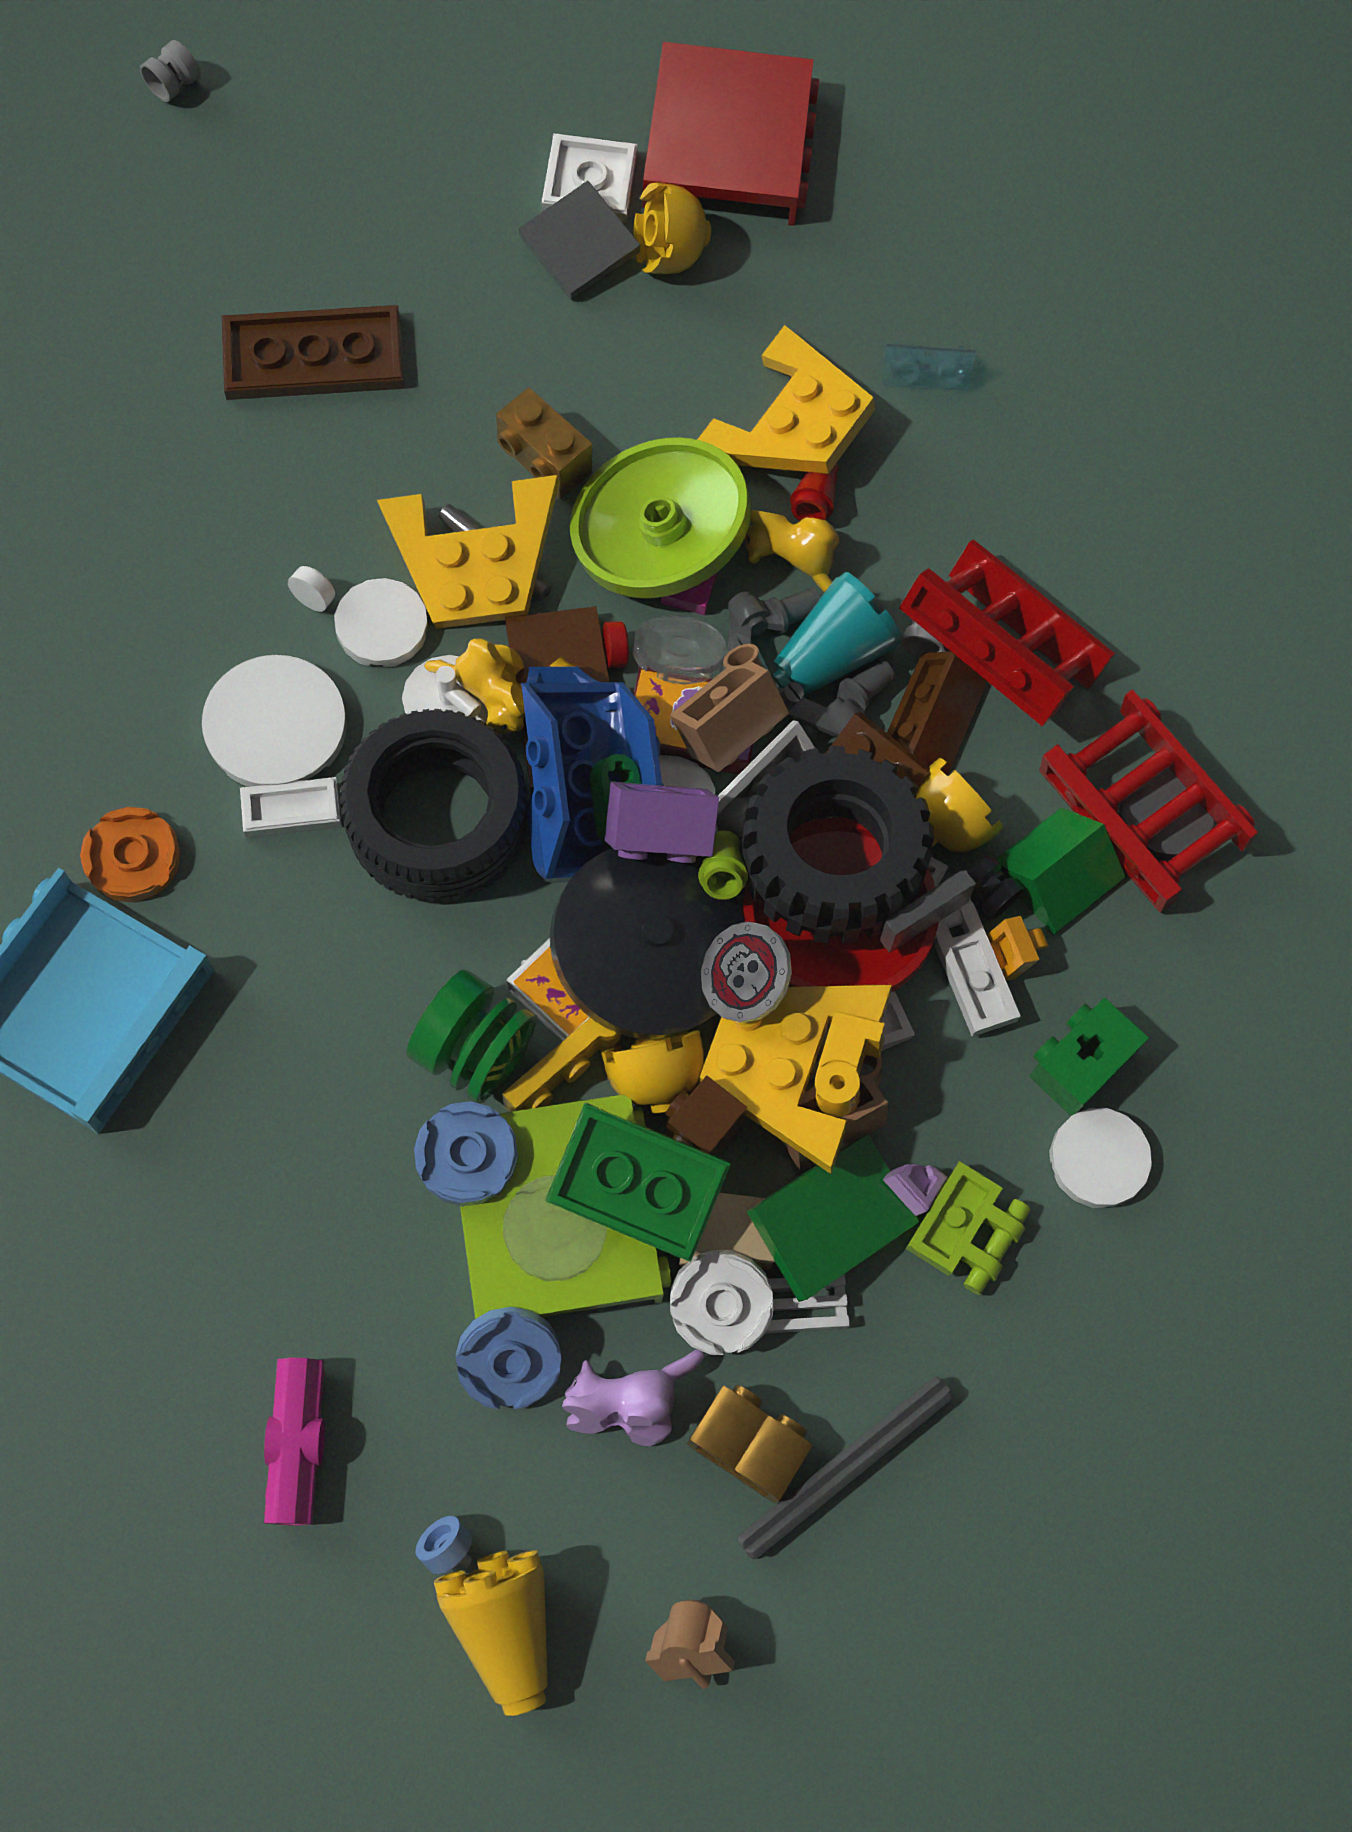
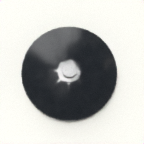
(635, 943)

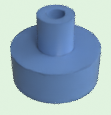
(445, 1546)

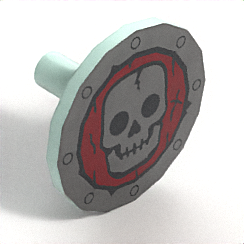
(746, 972)

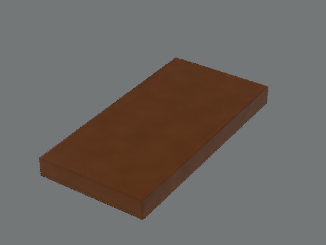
(312, 352)
(557, 634)

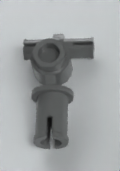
(753, 616)
(851, 698)

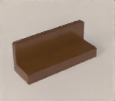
(937, 708)

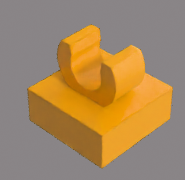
(1016, 946)

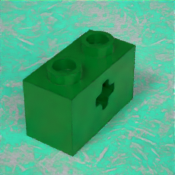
(1109, 1039)

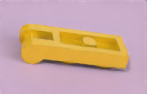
(563, 1063)

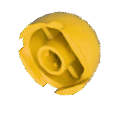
(670, 229)
(956, 811)
(656, 1069)

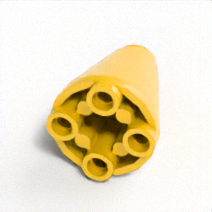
(501, 1625)

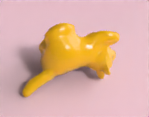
(804, 544)
(491, 676)

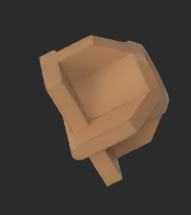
(690, 1644)

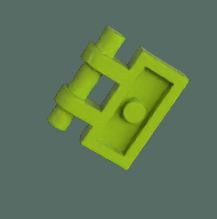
(954, 1220)

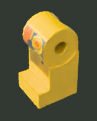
(842, 1060)

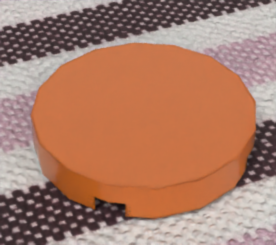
(130, 854)

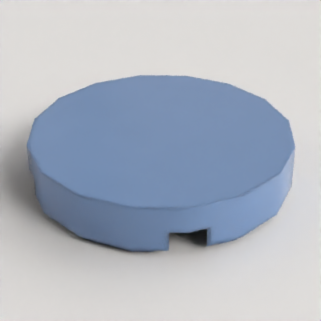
(466, 1154)
(508, 1358)

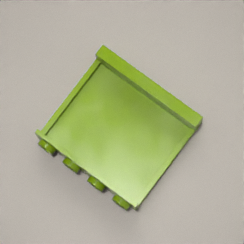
(621, 1275)

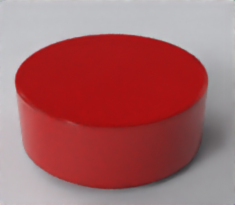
(615, 644)

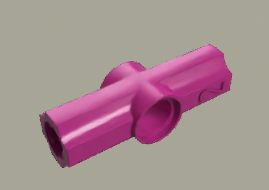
(294, 1442)

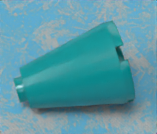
(836, 637)

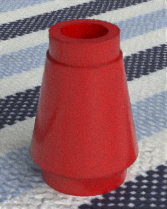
(815, 494)

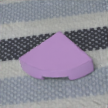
(916, 1185)

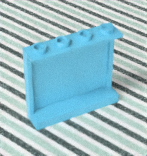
(87, 999)

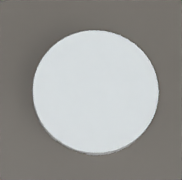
(274, 721)

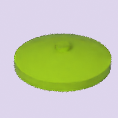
(660, 517)

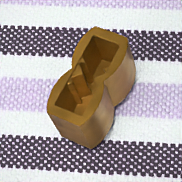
(751, 1443)

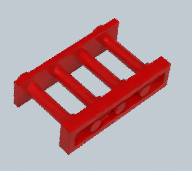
(993, 651)
(1153, 878)

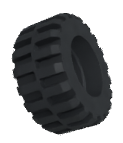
(845, 788)

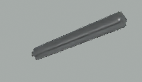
(844, 1468)

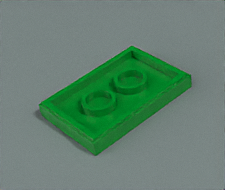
(638, 1182)
(831, 1221)

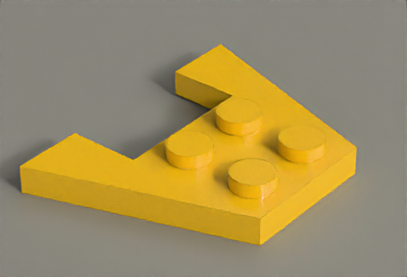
(807, 421)
(478, 571)
(773, 1058)

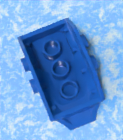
(569, 729)

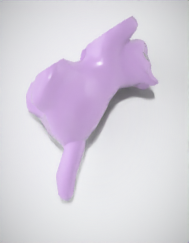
(635, 1402)

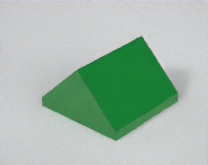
(1063, 867)

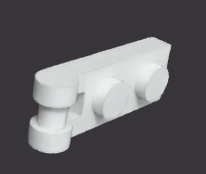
(974, 972)

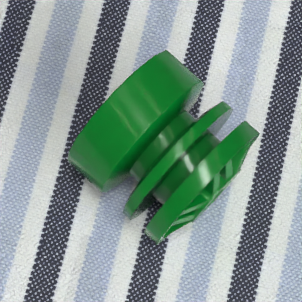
(465, 1032)

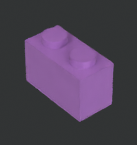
(661, 821)

